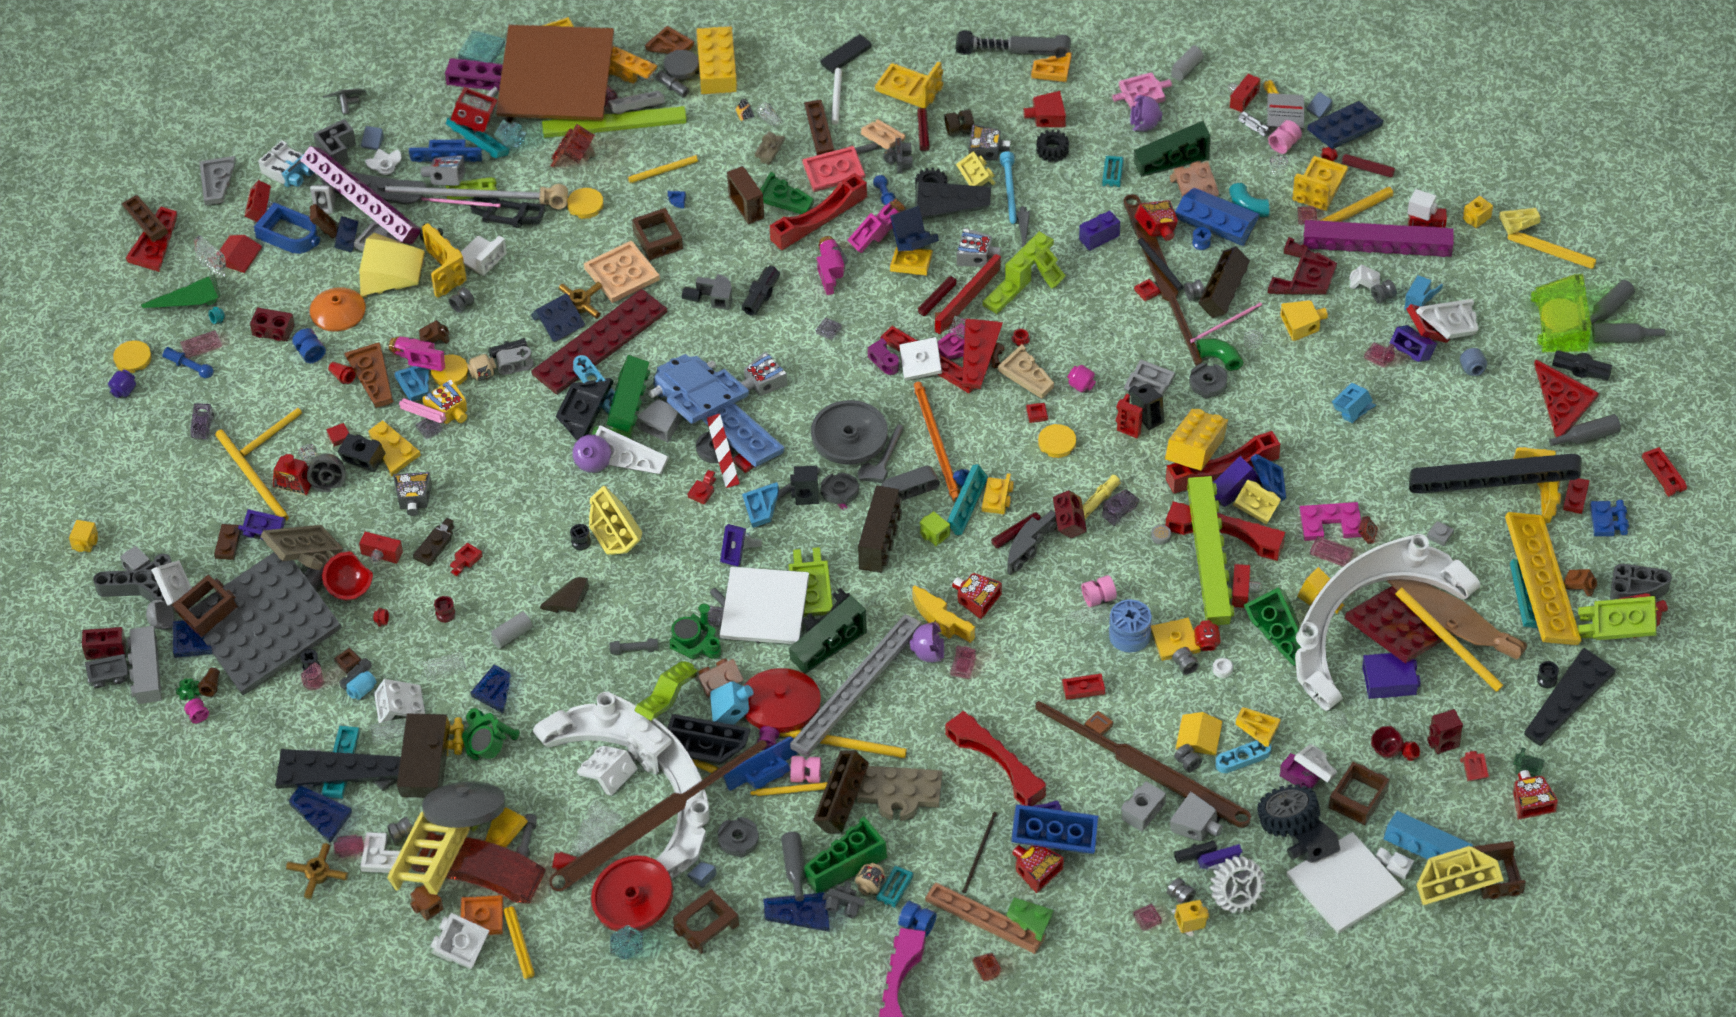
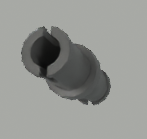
(672, 83)

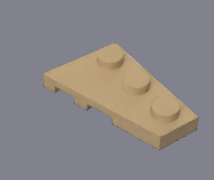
(1024, 371)

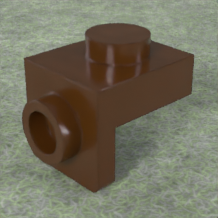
(434, 332)

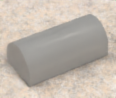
(1186, 63)
(511, 629)

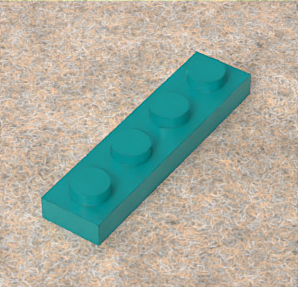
(481, 139)
(967, 499)
(1525, 607)
(345, 743)

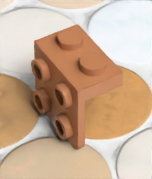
(1196, 176)

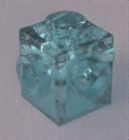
(510, 134)
(626, 942)

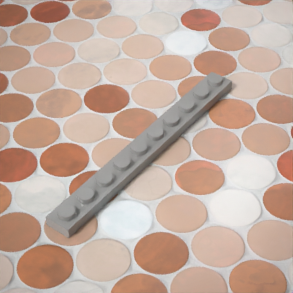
(855, 686)

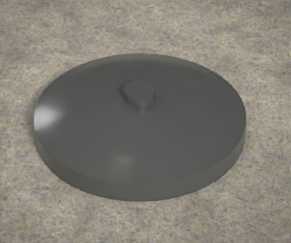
(849, 432)
(463, 804)

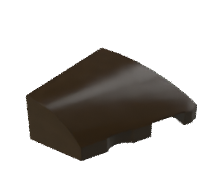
(568, 596)

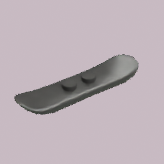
(378, 185)

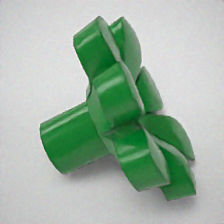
(188, 688)

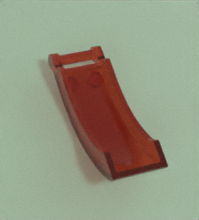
(491, 868)

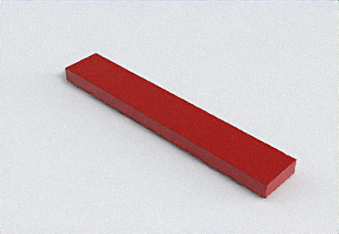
(967, 294)
(950, 370)

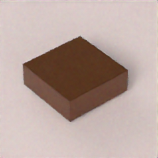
(347, 660)

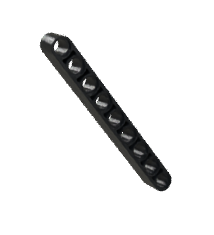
(1495, 473)

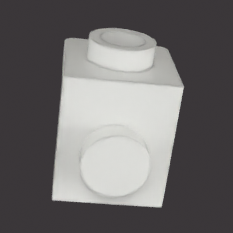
(1364, 276)

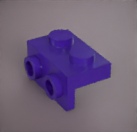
(258, 521)

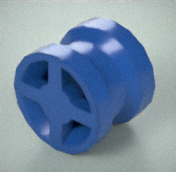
(1201, 238)

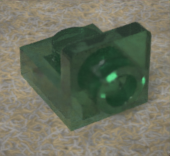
(1526, 762)

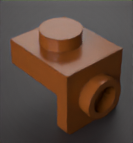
(1581, 579)

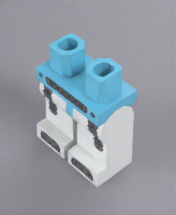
(284, 165)

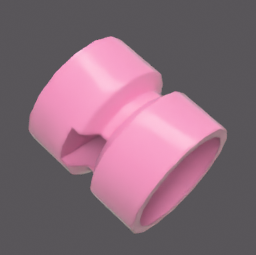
(1285, 136)
(1099, 591)
(798, 769)

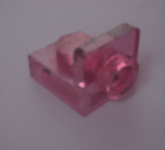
(1380, 355)
(963, 662)

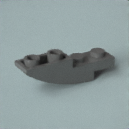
(1025, 543)

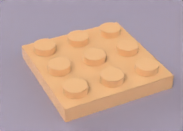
(622, 271)

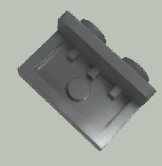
(107, 670)

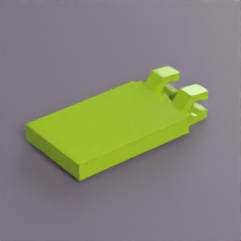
(818, 594)
(1619, 618)

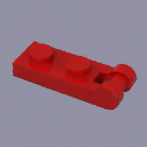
(1664, 471)

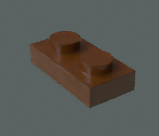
(323, 220)
(227, 542)

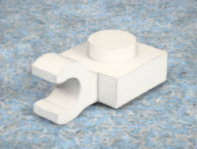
(1397, 864)

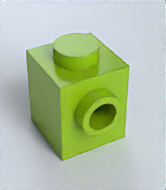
(934, 528)

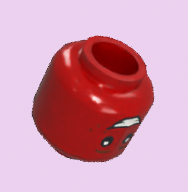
(1207, 635)

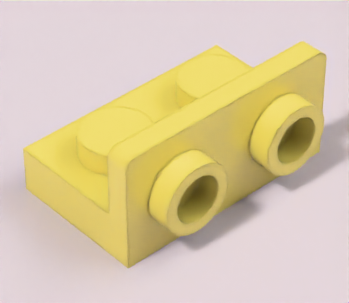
(974, 170)

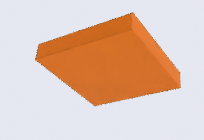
(484, 911)

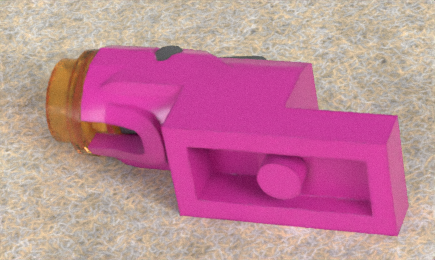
(875, 226)
(830, 263)
(418, 352)

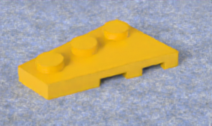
(397, 449)

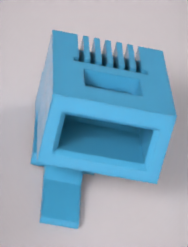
(1420, 292)
(1353, 402)

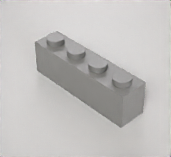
(145, 665)

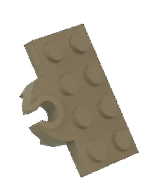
(307, 544)
(900, 789)

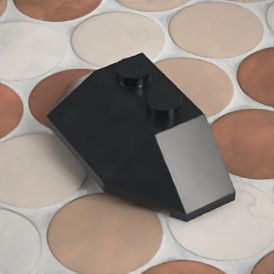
(708, 739)

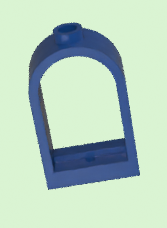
(271, 218)

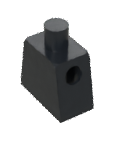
(1151, 402)
(1314, 843)

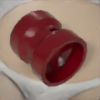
(444, 609)

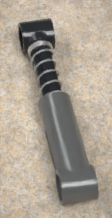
(1057, 46)

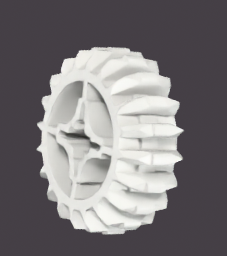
(1226, 887)

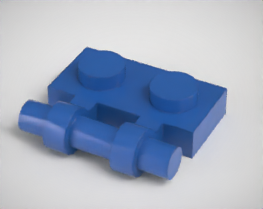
(1603, 521)

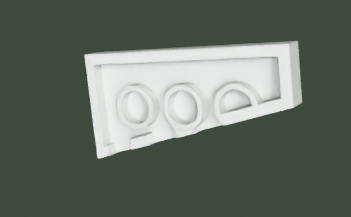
(632, 454)

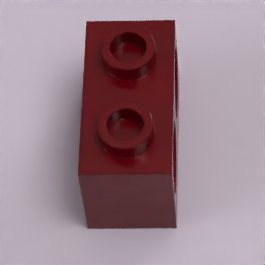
(272, 324)
(1069, 514)
(103, 643)
(1445, 731)

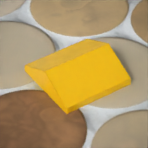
(1200, 732)

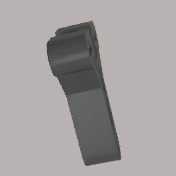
(131, 581)

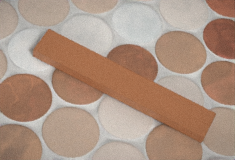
(982, 917)

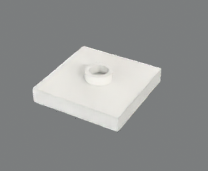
(920, 359)
(171, 581)

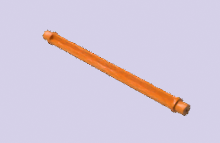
(937, 441)

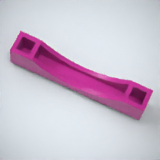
(908, 953)

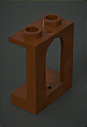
(1505, 852)
(697, 939)

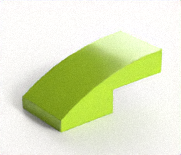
(1048, 268)

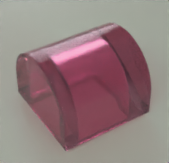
(312, 677)

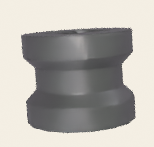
(1194, 289)

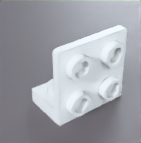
(483, 255)
(397, 699)

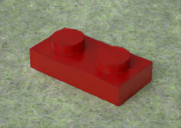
(1576, 495)
(1083, 686)

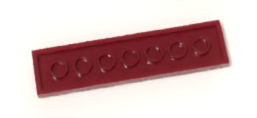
(600, 340)

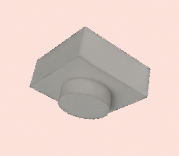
(1440, 533)

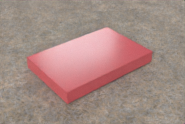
(832, 167)

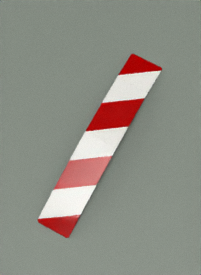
(722, 450)

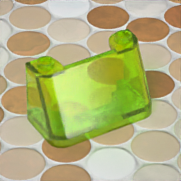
(1563, 314)

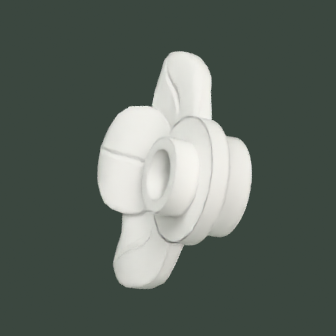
(384, 162)

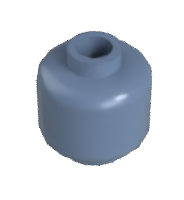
(1473, 361)

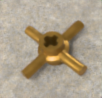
(581, 298)
(317, 870)

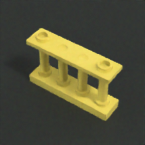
(438, 865)

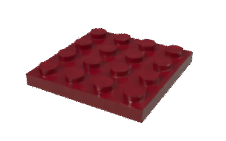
(1393, 625)

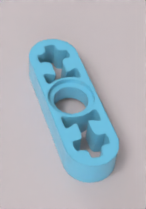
(1238, 763)

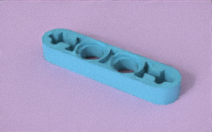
(591, 370)

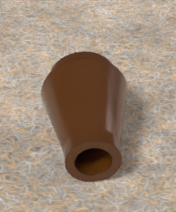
(209, 684)

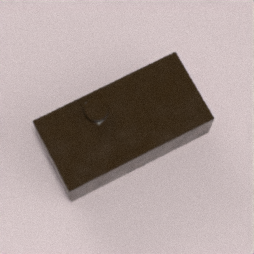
(423, 754)

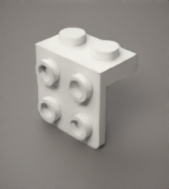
(646, 743)
(609, 767)

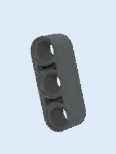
(914, 482)

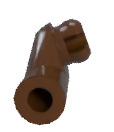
(995, 362)

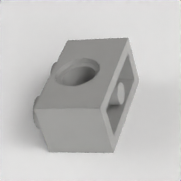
(1141, 816)

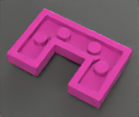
(1315, 515)

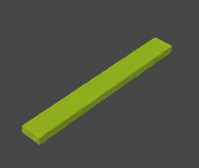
(616, 121)

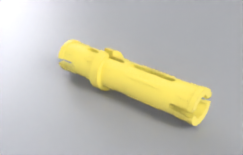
(1103, 492)

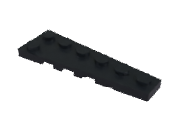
(1577, 685)
(320, 767)

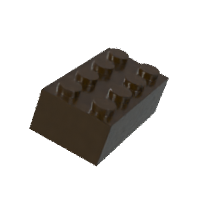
(879, 529)

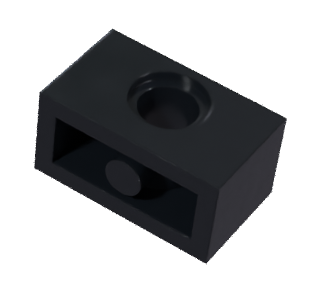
(361, 452)
(805, 485)

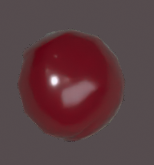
(1387, 742)

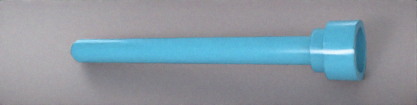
(1007, 161)

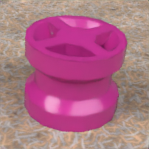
(196, 710)

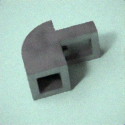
(718, 290)

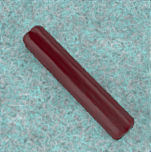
(923, 129)
(1368, 165)
(937, 296)
(1012, 531)

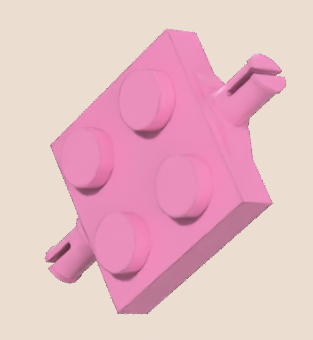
(1141, 85)

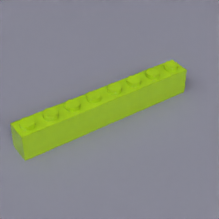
(1209, 550)

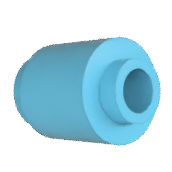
(361, 685)

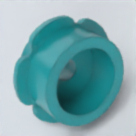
(216, 315)

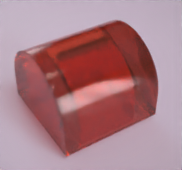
(987, 966)

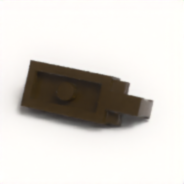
(435, 543)

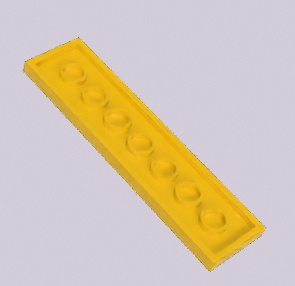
(1543, 578)

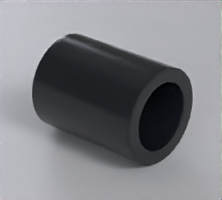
(691, 294)

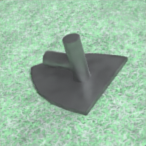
(346, 100)

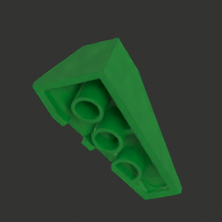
(196, 293)
(1277, 621)

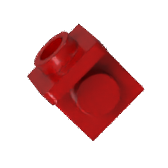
(1475, 766)

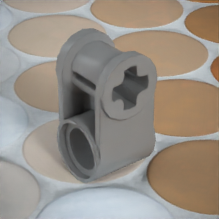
(512, 360)

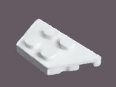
(1451, 318)

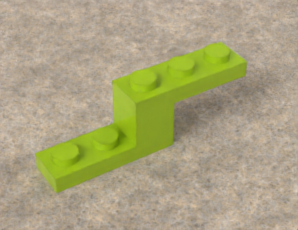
(1017, 273)
(666, 690)

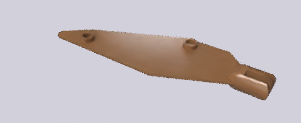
(1460, 618)

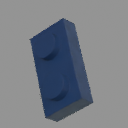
(346, 234)

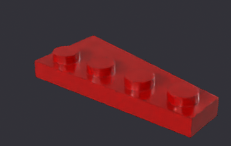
(149, 253)
(979, 343)

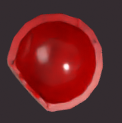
(346, 577)

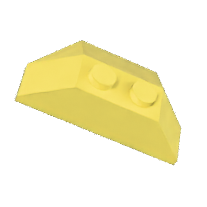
(612, 523)
(1456, 874)

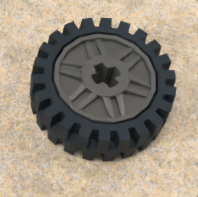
(1288, 810)

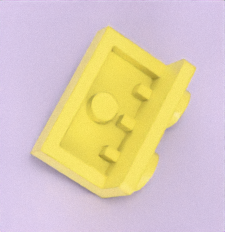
(1257, 501)

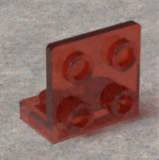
(573, 145)

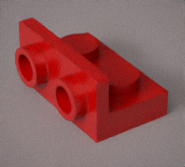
(1128, 417)

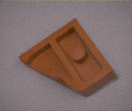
(668, 41)

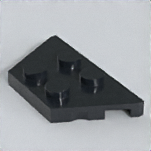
(582, 406)

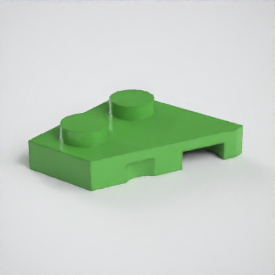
(1030, 916)

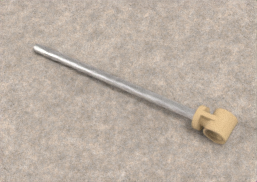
(555, 196)

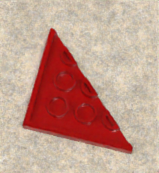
(1563, 397)

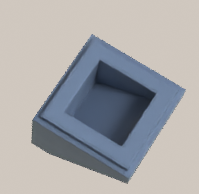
(1320, 105)
(372, 138)
(702, 874)

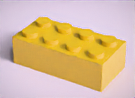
(716, 60)
(1196, 439)

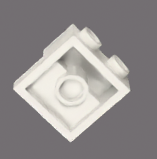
(459, 941)

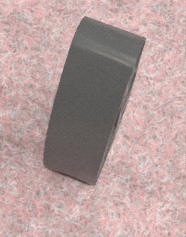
(1637, 580)

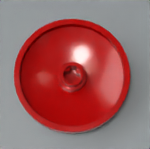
(782, 699)
(632, 893)

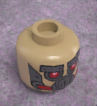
(481, 367)
(870, 879)

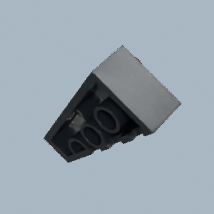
(949, 199)

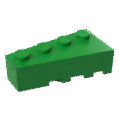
(627, 393)
(846, 857)

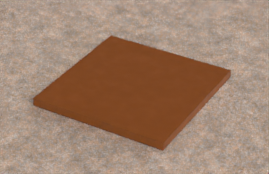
(555, 72)

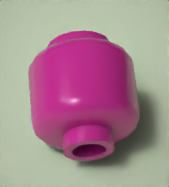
(1081, 378)

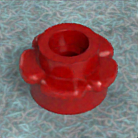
(1329, 154)
(1020, 333)
(381, 616)
(1410, 750)

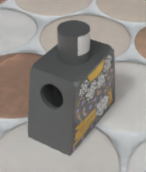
(987, 142)
(413, 491)

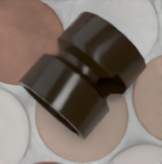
(953, 125)

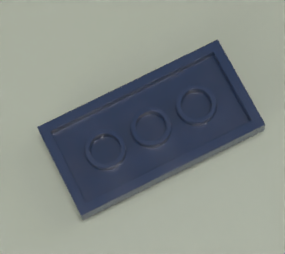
(1345, 125)

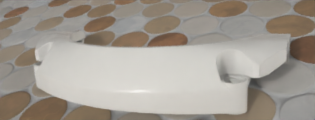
(1385, 562)
(608, 724)

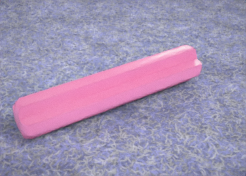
(422, 410)

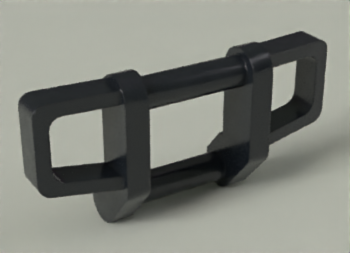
(516, 222)

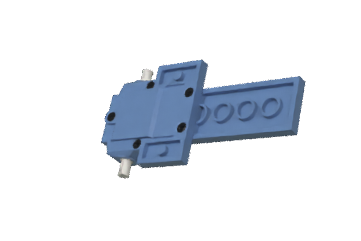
(701, 392)

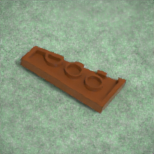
(372, 373)

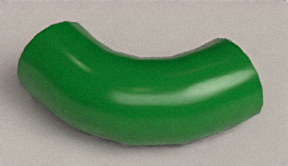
(1221, 350)

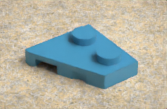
(414, 382)
(761, 504)

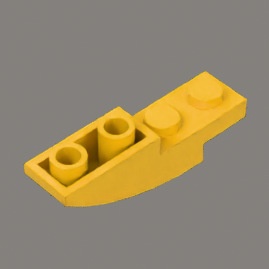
(935, 610)

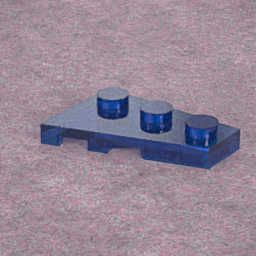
(320, 812)
(805, 913)

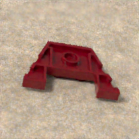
(1312, 273)

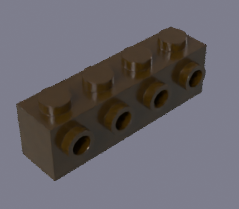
(1224, 282)
(841, 792)

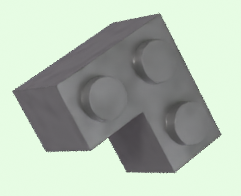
(336, 140)

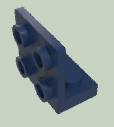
(910, 230)
(559, 317)

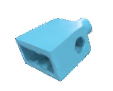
(730, 702)

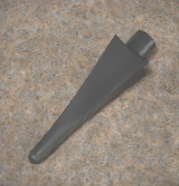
(1023, 221)

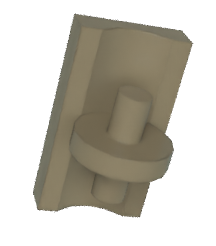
(769, 147)

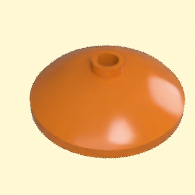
(337, 309)

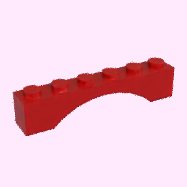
(846, 195)
(1263, 445)
(1262, 539)
(969, 734)

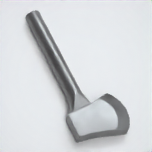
(879, 473)

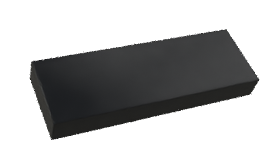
(846, 53)

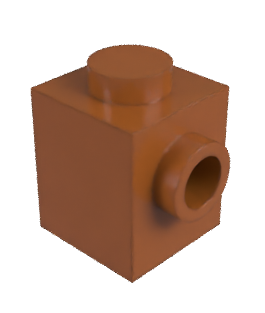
(425, 903)

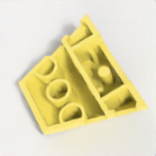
(388, 265)

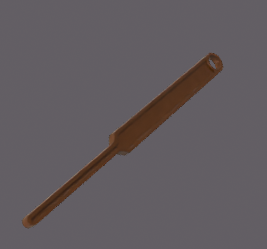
(1167, 289)
(1152, 768)
(643, 824)

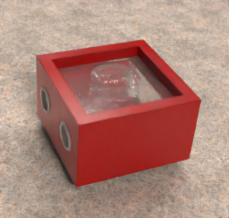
(474, 109)

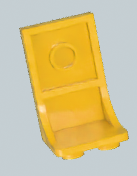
(911, 85)
(1319, 183)
(452, 267)
(1548, 490)

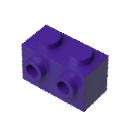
(1099, 230)
(1412, 343)

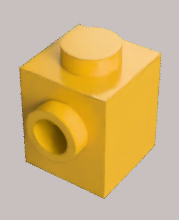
(1477, 212)
(83, 536)
(1191, 916)

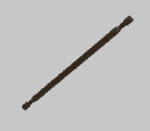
(979, 852)

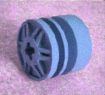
(1130, 625)

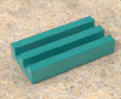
(1111, 181)
(888, 900)

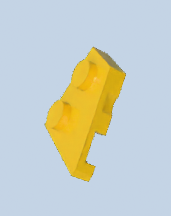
(1258, 725)
(505, 827)

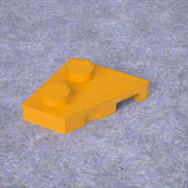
(1052, 68)

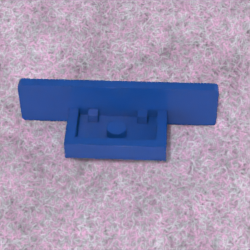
(446, 148)
(762, 767)

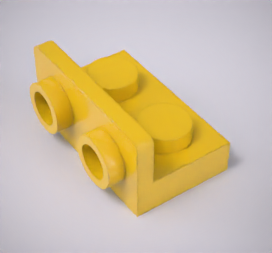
(997, 495)

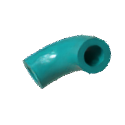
(1241, 197)

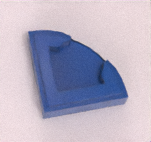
(677, 198)
(960, 476)

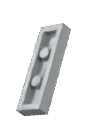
(636, 102)

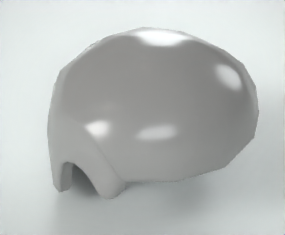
(160, 614)

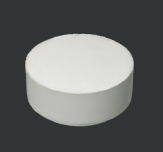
(1222, 667)

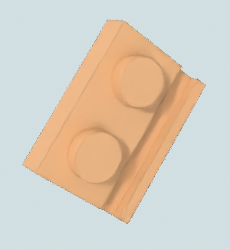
(882, 134)

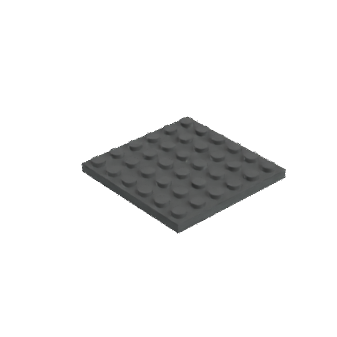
(272, 624)

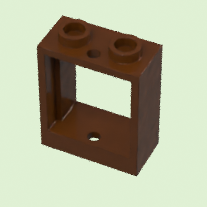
(745, 195)
(655, 249)
(214, 615)
(1351, 808)

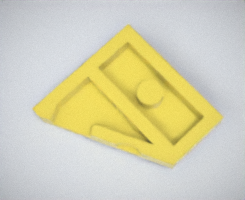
(1519, 219)

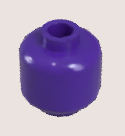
(122, 383)

